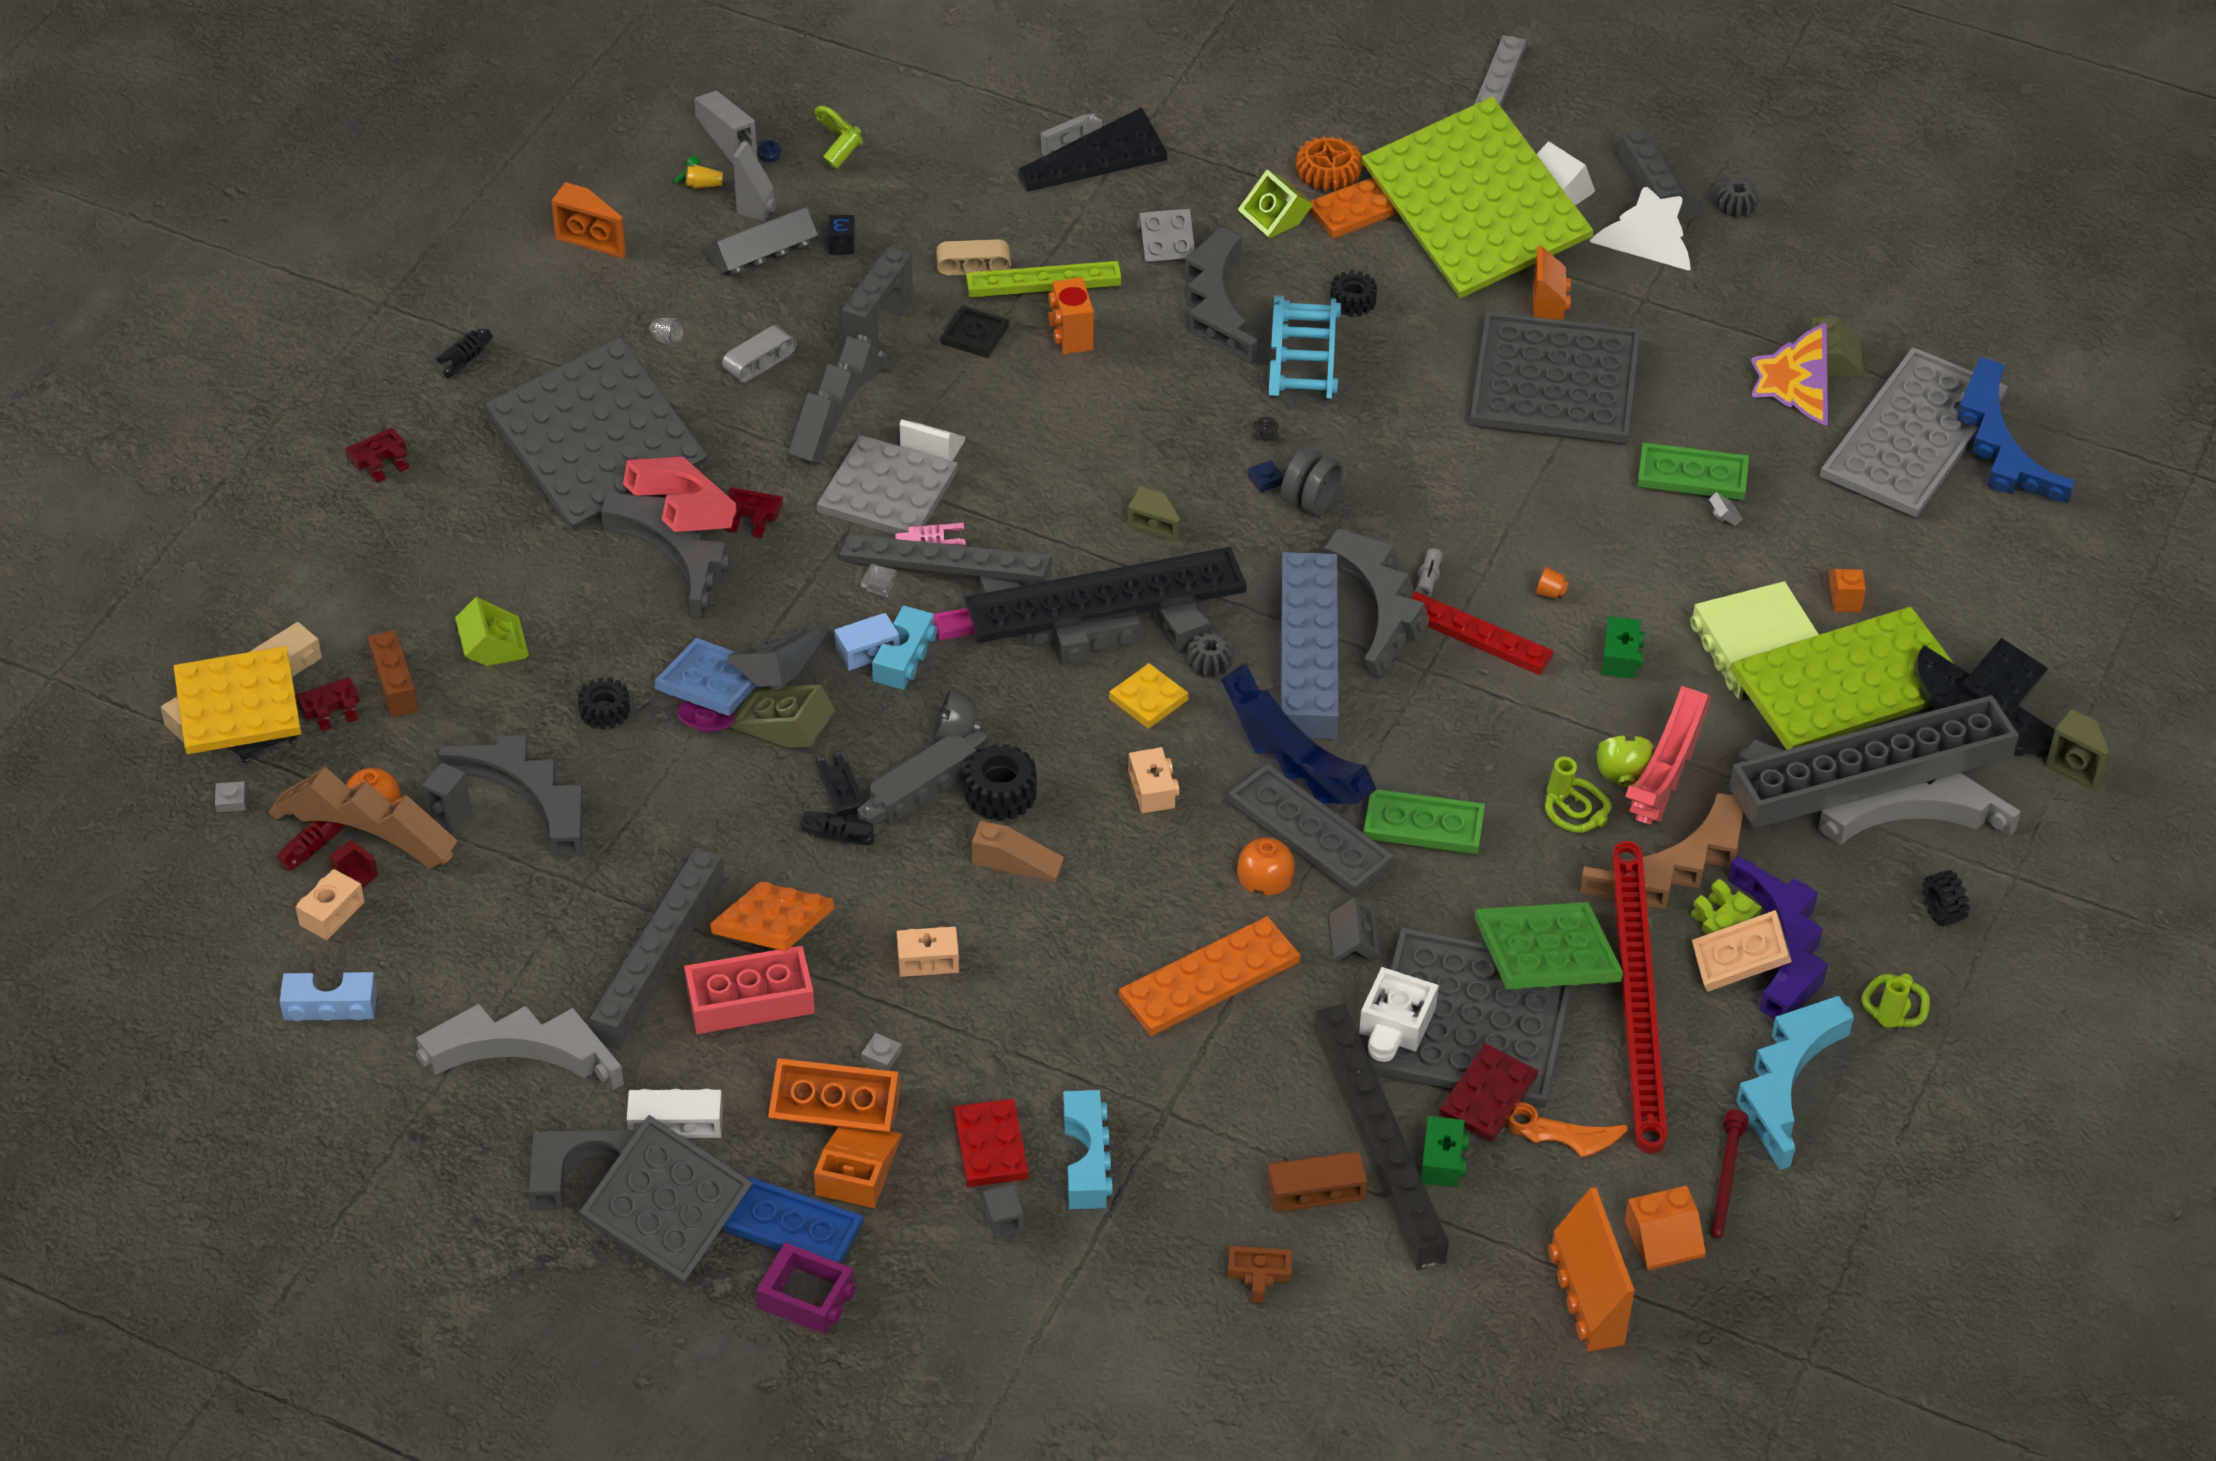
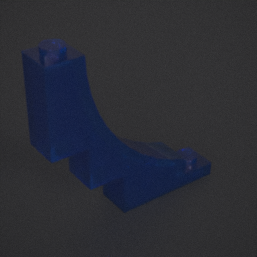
(1299, 757)

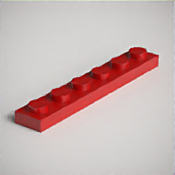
(1485, 635)

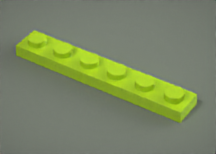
(1040, 278)

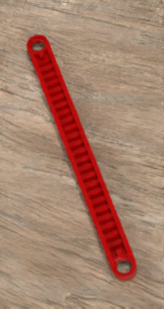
(1638, 998)

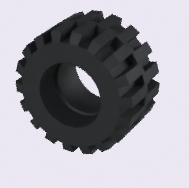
(1000, 799)

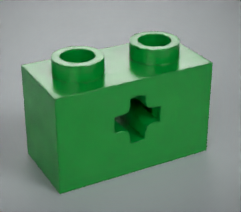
(1621, 647)
(1443, 1150)

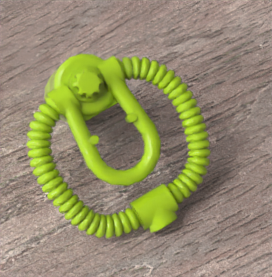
(845, 143)
(1561, 787)
(1895, 1001)

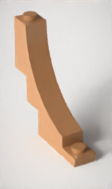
(363, 807)
(1684, 863)

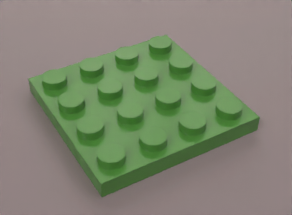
(1548, 945)

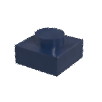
(1265, 476)

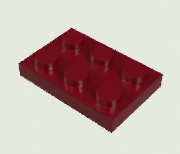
(1489, 1092)

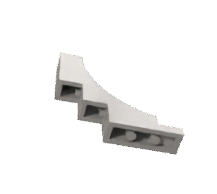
(1946, 799)
(560, 1041)

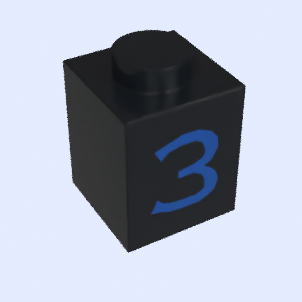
(841, 234)

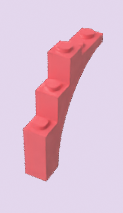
(1676, 746)

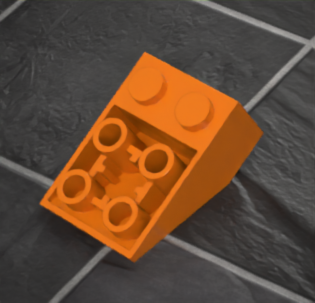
(855, 1165)

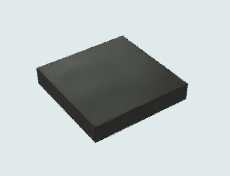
(975, 331)

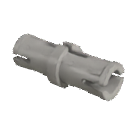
(1432, 562)

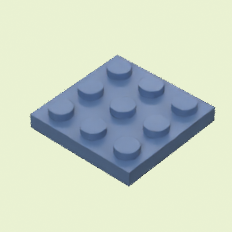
(705, 678)

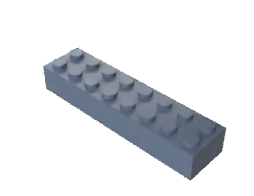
(1310, 642)

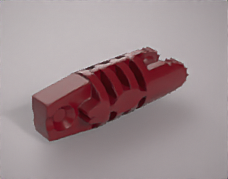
(307, 843)

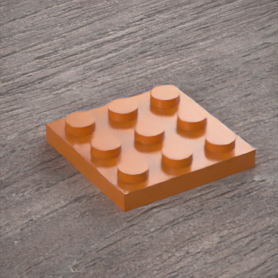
(772, 916)

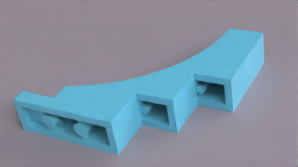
(1798, 1040)

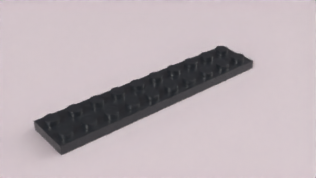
(1104, 594)

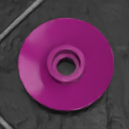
(702, 718)

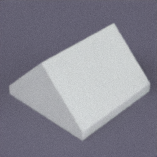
(930, 440)

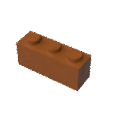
(393, 673)
(1316, 1181)

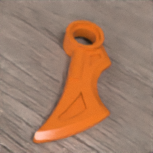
(1583, 1139)

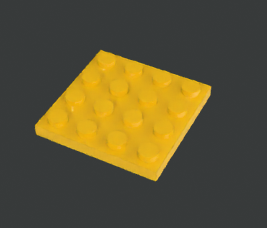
(236, 700)

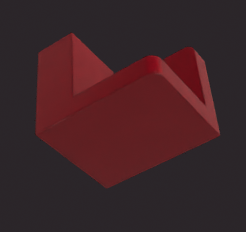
(354, 863)

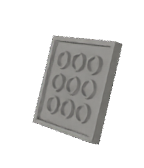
(887, 486)

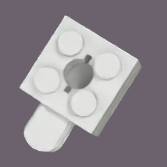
(1396, 1013)

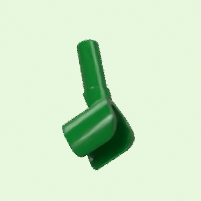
(690, 162)

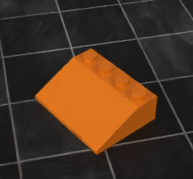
(1593, 1274)

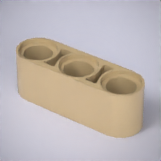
(972, 256)

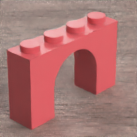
(691, 497)

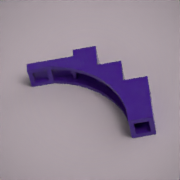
(1793, 904)

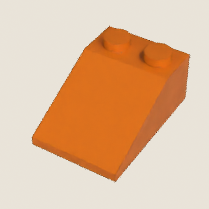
(587, 221)

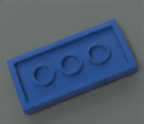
(782, 1216)

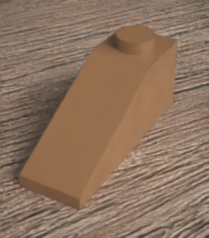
(1012, 852)

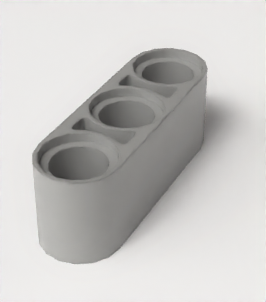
(759, 353)

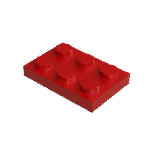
(990, 1142)

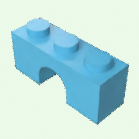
(898, 664)

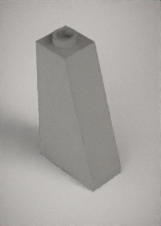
(725, 123)

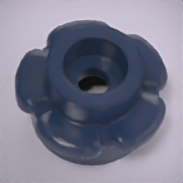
(769, 151)

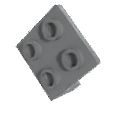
(1166, 235)

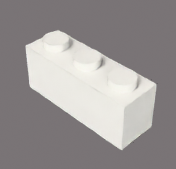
(684, 1111)

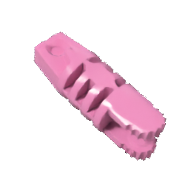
(933, 534)

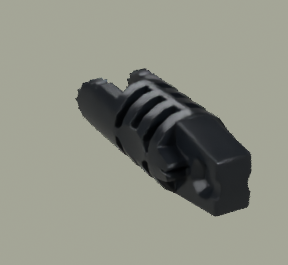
(464, 350)
(838, 827)

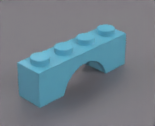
(1087, 1178)

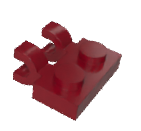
(373, 450)
(755, 505)
(328, 698)

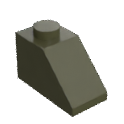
(1154, 514)

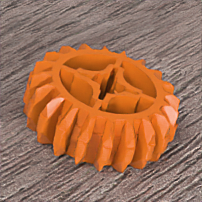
(1328, 163)

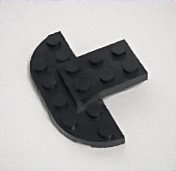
(2004, 674)

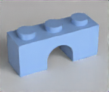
(351, 1000)

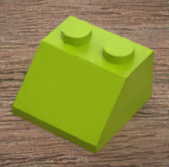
(1275, 205)
(490, 634)

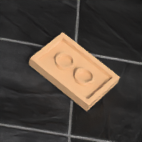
(1741, 951)

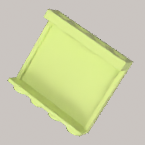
(1749, 625)

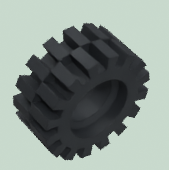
(1358, 284)
(604, 692)
(1945, 898)

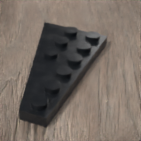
(1112, 148)

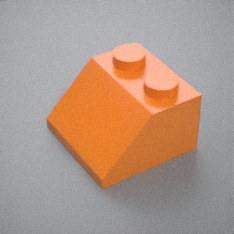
(1550, 287)
(1665, 1227)

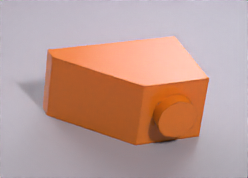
(1847, 589)

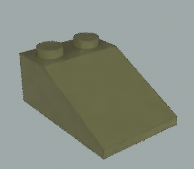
(785, 715)

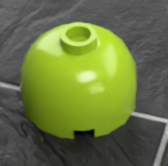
(1623, 760)

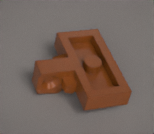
(1259, 1268)

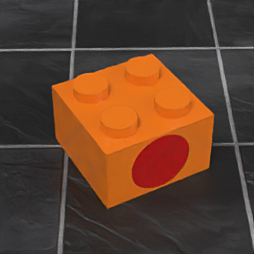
(1071, 315)

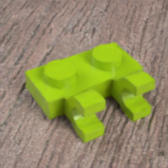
(1733, 908)

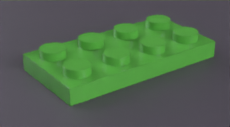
(1693, 471)
(1424, 821)

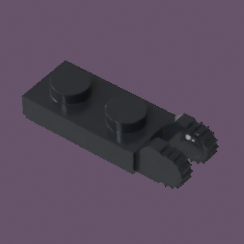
(840, 785)

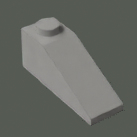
(752, 185)

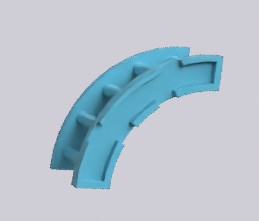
(1287, 311)

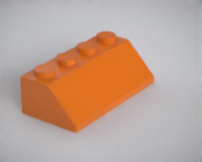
(835, 1095)

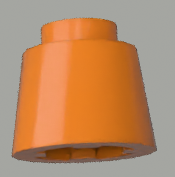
(1552, 584)

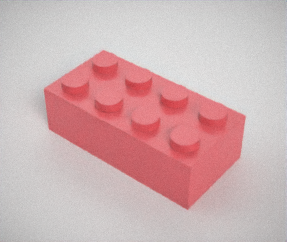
(749, 989)

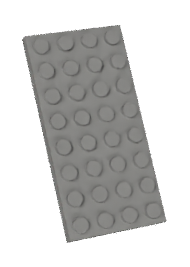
(1907, 435)

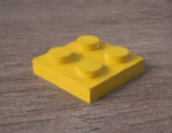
(1148, 695)

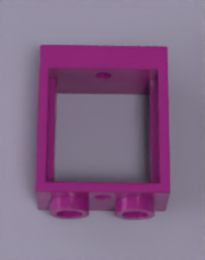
(795, 1310)

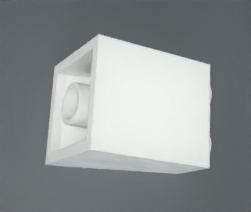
(1568, 172)

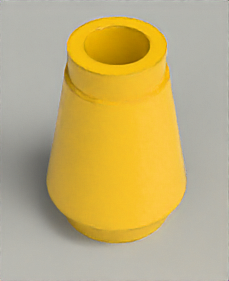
(703, 177)

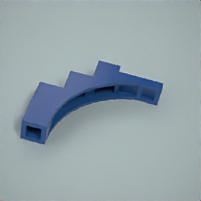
(1993, 441)

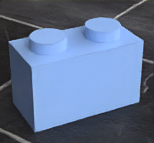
(861, 641)

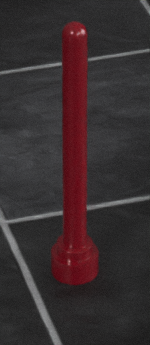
(1735, 1125)

